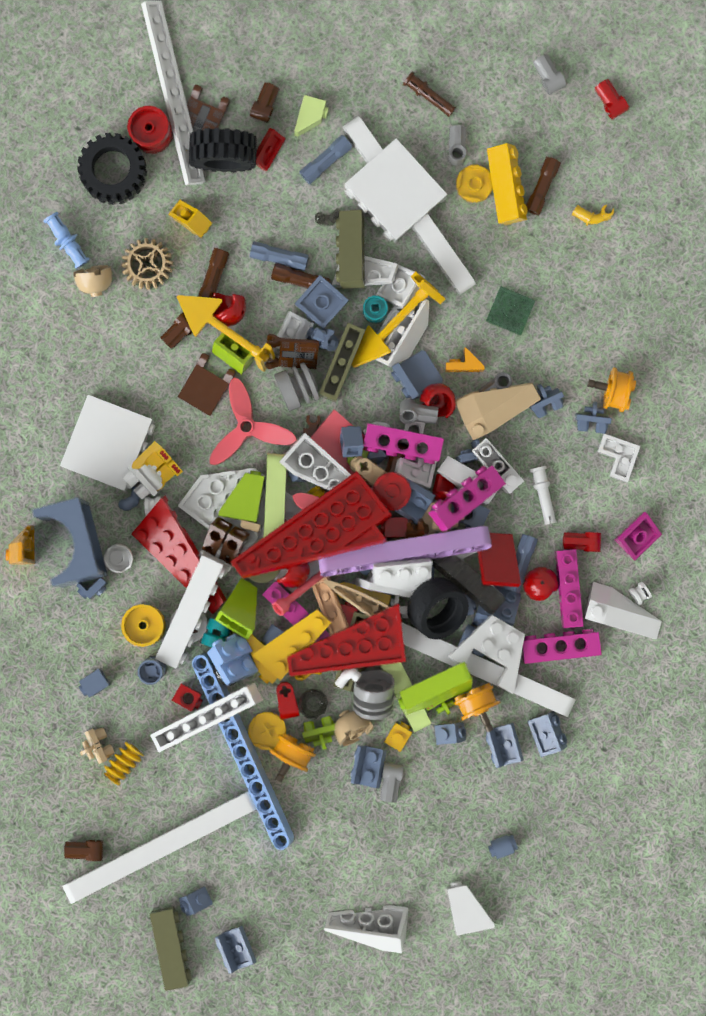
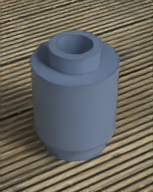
(503, 846)

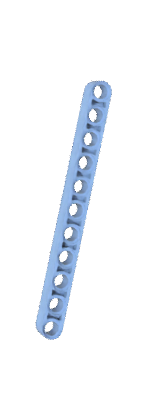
(242, 761)

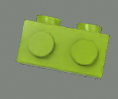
(232, 353)

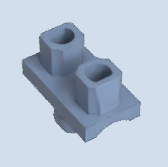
(325, 337)
(547, 397)
(601, 421)

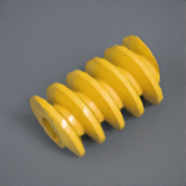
(122, 763)

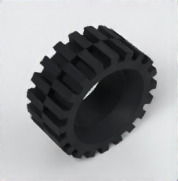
(222, 150)
(118, 191)

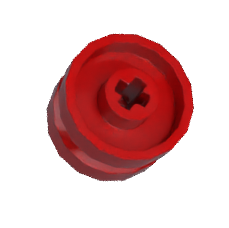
(151, 119)

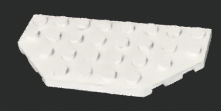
(213, 490)

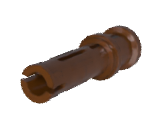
(422, 89)

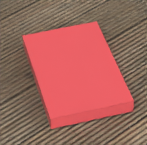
(328, 437)

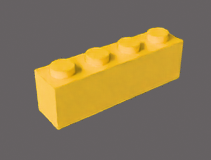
(507, 184)

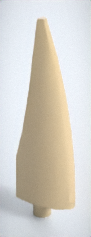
(361, 601)

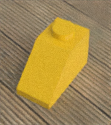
(190, 218)

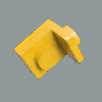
(398, 736)

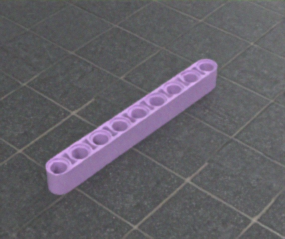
(420, 547)

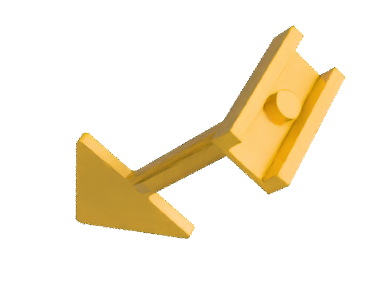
(200, 312)
(372, 344)

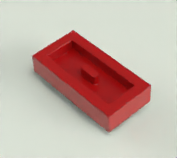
(268, 149)

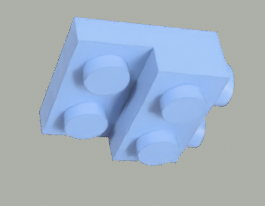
(232, 659)

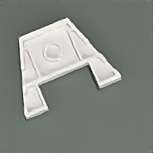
(497, 642)

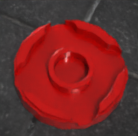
(393, 490)

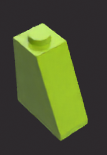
(245, 498)
(240, 609)

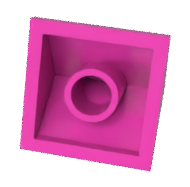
(638, 536)

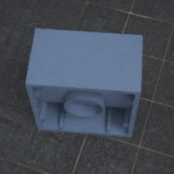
(87, 558)

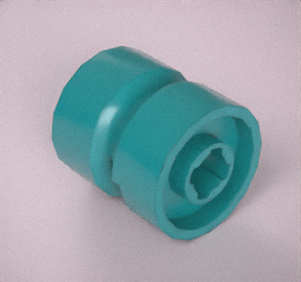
(375, 309)
(209, 638)

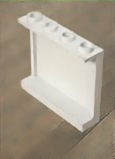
(394, 190)
(106, 442)

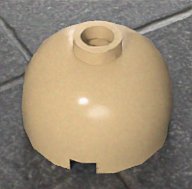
(93, 279)
(350, 727)

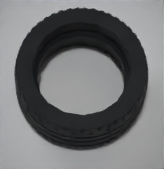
(426, 597)

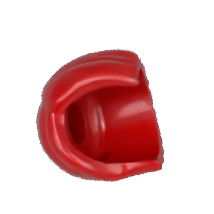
(231, 310)
(445, 396)
(295, 576)
(536, 590)

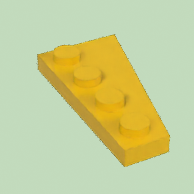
(299, 636)

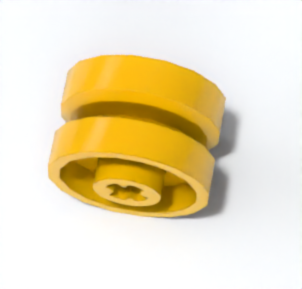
(143, 613)

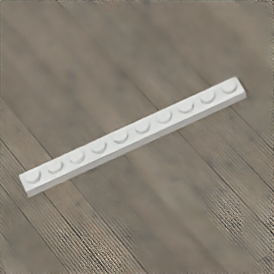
(171, 87)

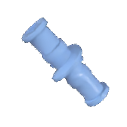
(67, 240)

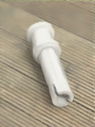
(542, 485)

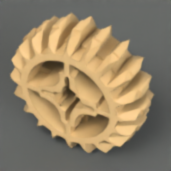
(142, 270)

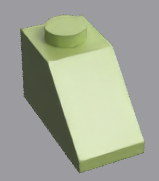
(310, 114)

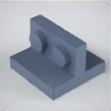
(321, 302)
(418, 503)

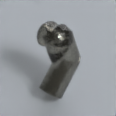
(327, 220)

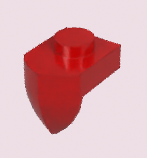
(441, 487)

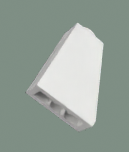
(466, 910)

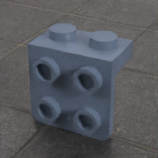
(416, 374)
(506, 612)

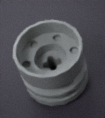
(297, 386)
(374, 695)

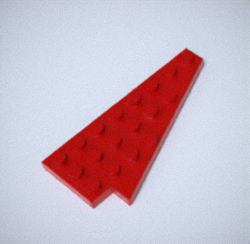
(330, 526)

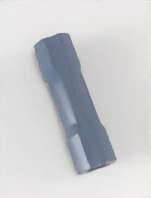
(326, 159)
(276, 255)
(525, 550)

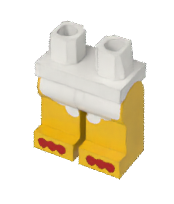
(152, 470)

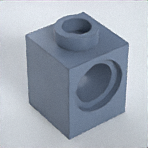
(351, 441)
(93, 683)

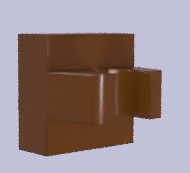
(416, 530)

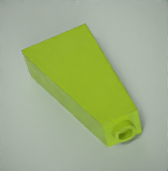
(436, 689)

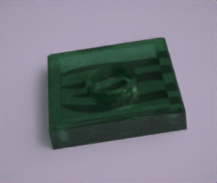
(510, 311)

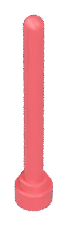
(282, 605)

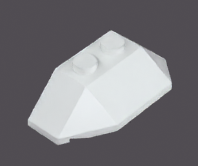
(406, 335)

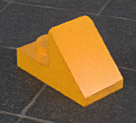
(470, 364)

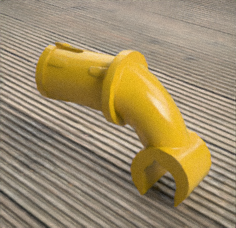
(592, 218)

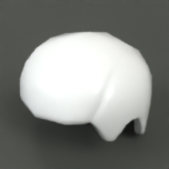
(118, 558)

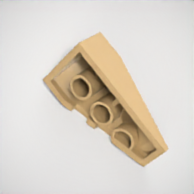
(490, 409)

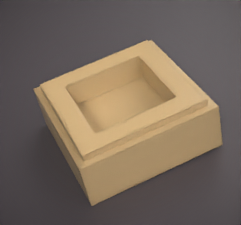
(250, 526)

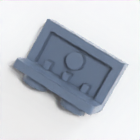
(504, 745)
(235, 949)

